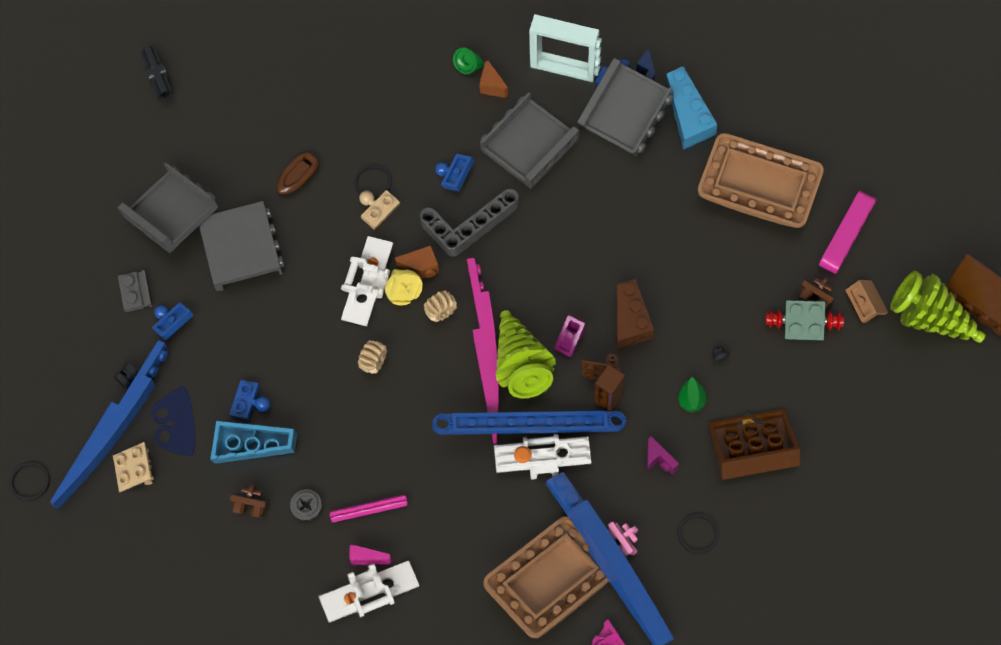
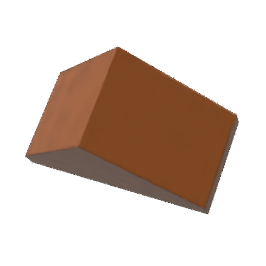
(492, 83)

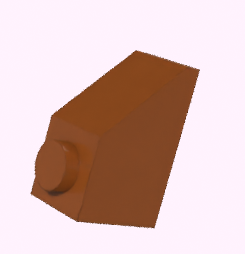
(420, 261)

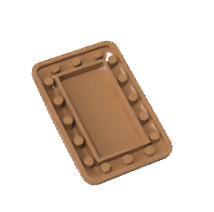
(760, 180)
(546, 579)

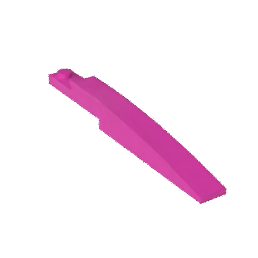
(485, 341)

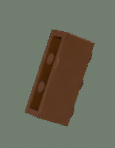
(609, 388)

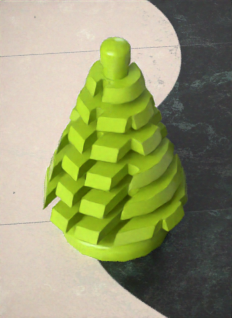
(933, 308)
(522, 360)

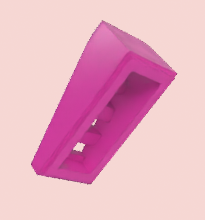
(366, 556)

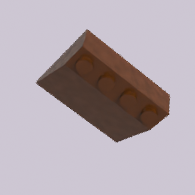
(978, 292)
(754, 446)

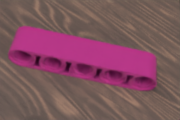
(847, 232)

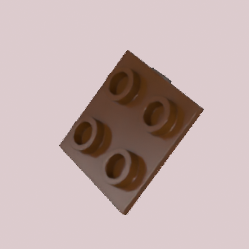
(594, 370)

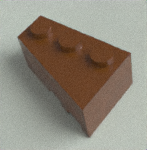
(632, 316)

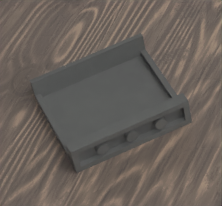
(625, 108)
(528, 141)
(170, 209)
(240, 244)

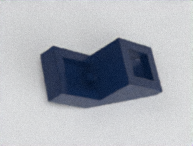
(645, 66)

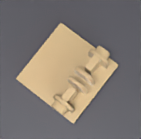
(133, 467)

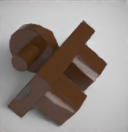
(808, 290)
(240, 501)

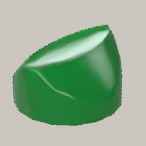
(467, 60)
(692, 396)

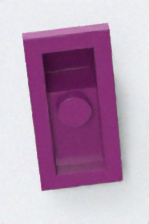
(570, 335)
(657, 453)

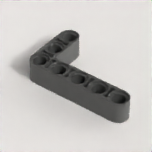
(470, 225)

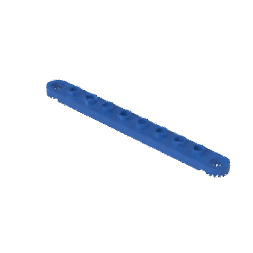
(529, 422)

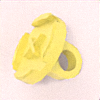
(403, 287)

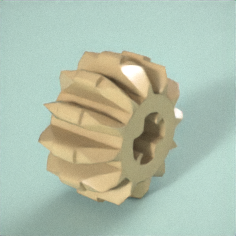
(440, 306)
(372, 356)

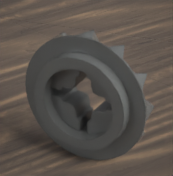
(306, 496)

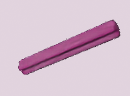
(368, 508)

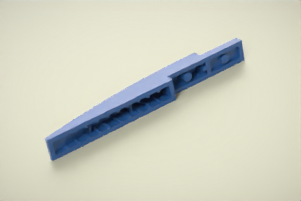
(111, 426)
(610, 559)

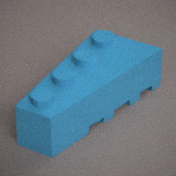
(690, 112)
(250, 441)

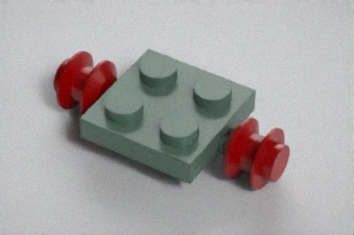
(804, 320)

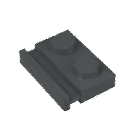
(134, 291)

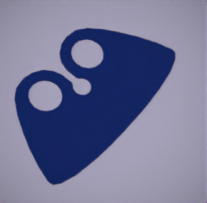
(183, 431)

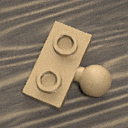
(378, 209)

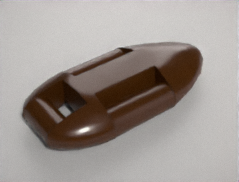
(297, 173)

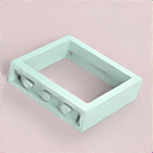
(565, 32)

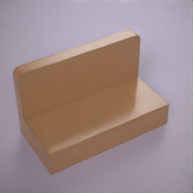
(866, 300)

